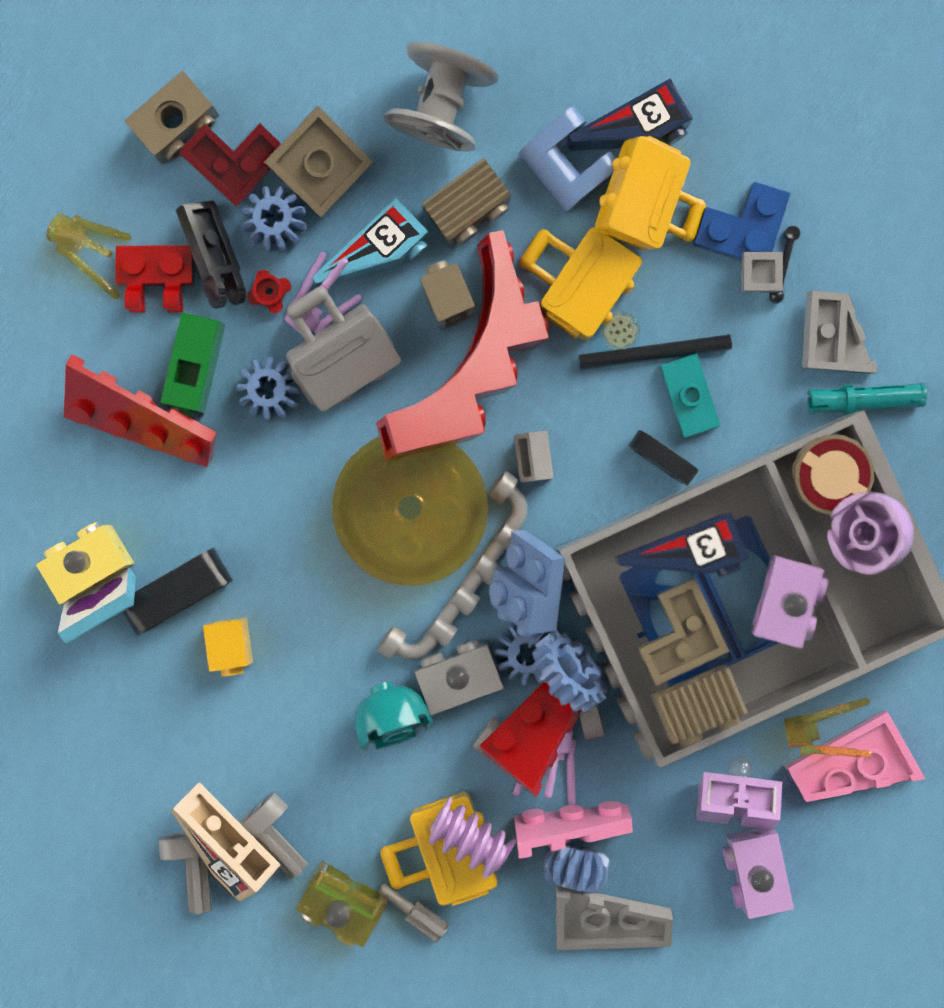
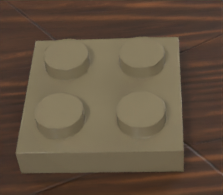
(318, 161)

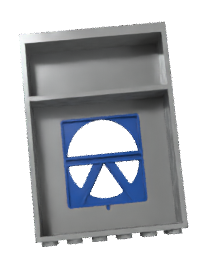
(858, 622)

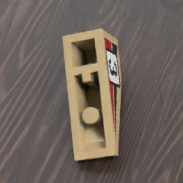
(224, 844)

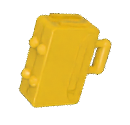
(645, 194)
(587, 283)
(450, 879)

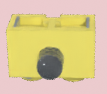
(84, 563)

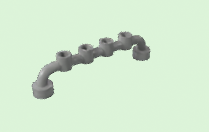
(463, 598)

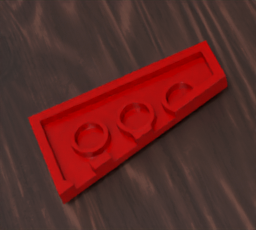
(109, 408)

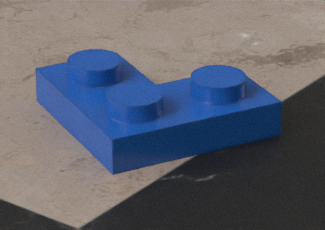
(749, 233)

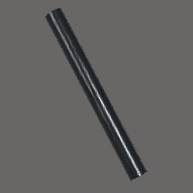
(655, 352)

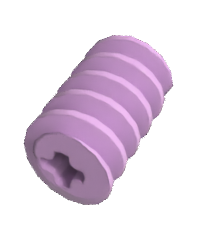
(470, 839)

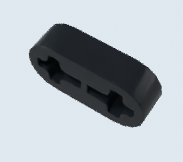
(663, 458)

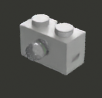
(458, 677)

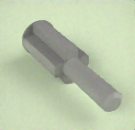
(417, 915)

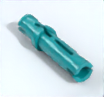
(851, 399)

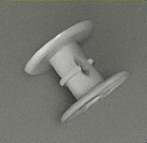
(441, 95)

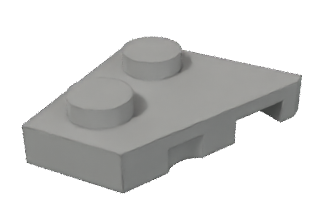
(833, 335)

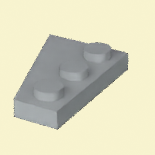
(609, 922)

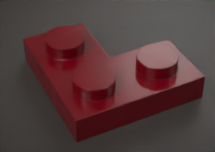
(229, 170)

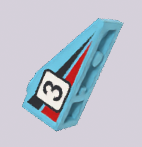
(380, 245)

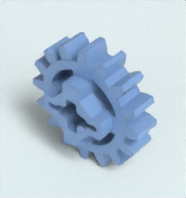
(570, 671)

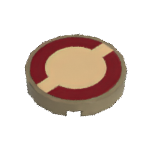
(830, 471)

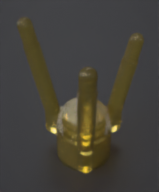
(70, 235)
(803, 730)

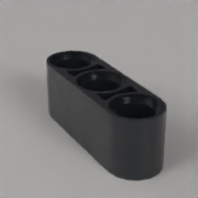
(177, 591)

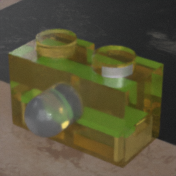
(341, 905)

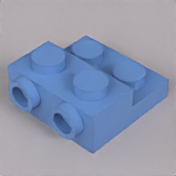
(529, 586)

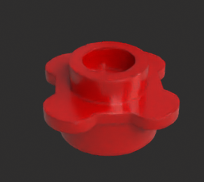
(258, 293)

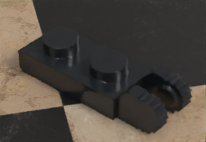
(212, 253)

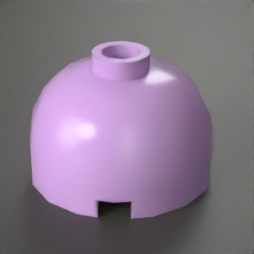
(870, 533)

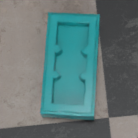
(689, 395)

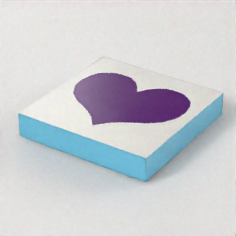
(97, 605)

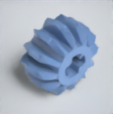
(280, 230)
(255, 386)
(512, 651)
(577, 868)

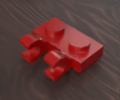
(154, 266)

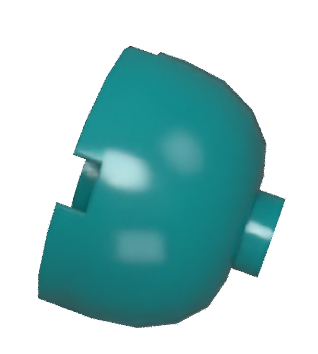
(390, 716)

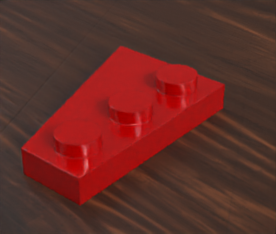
(530, 738)

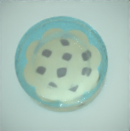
(621, 331)

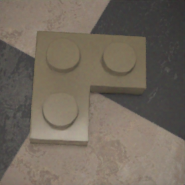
(693, 637)

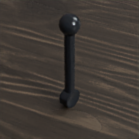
(791, 234)

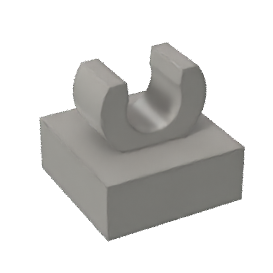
(762, 272)

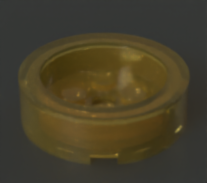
(403, 548)

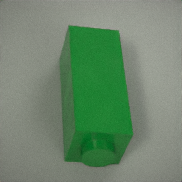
(192, 364)

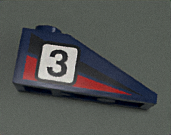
(654, 114)
(701, 548)

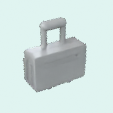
(341, 355)

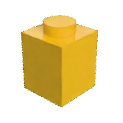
(228, 646)

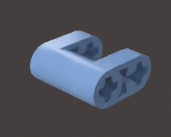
(554, 168)

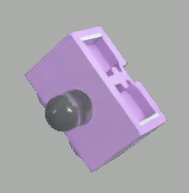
(789, 601)
(739, 797)
(759, 872)

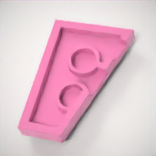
(832, 776)
(557, 828)

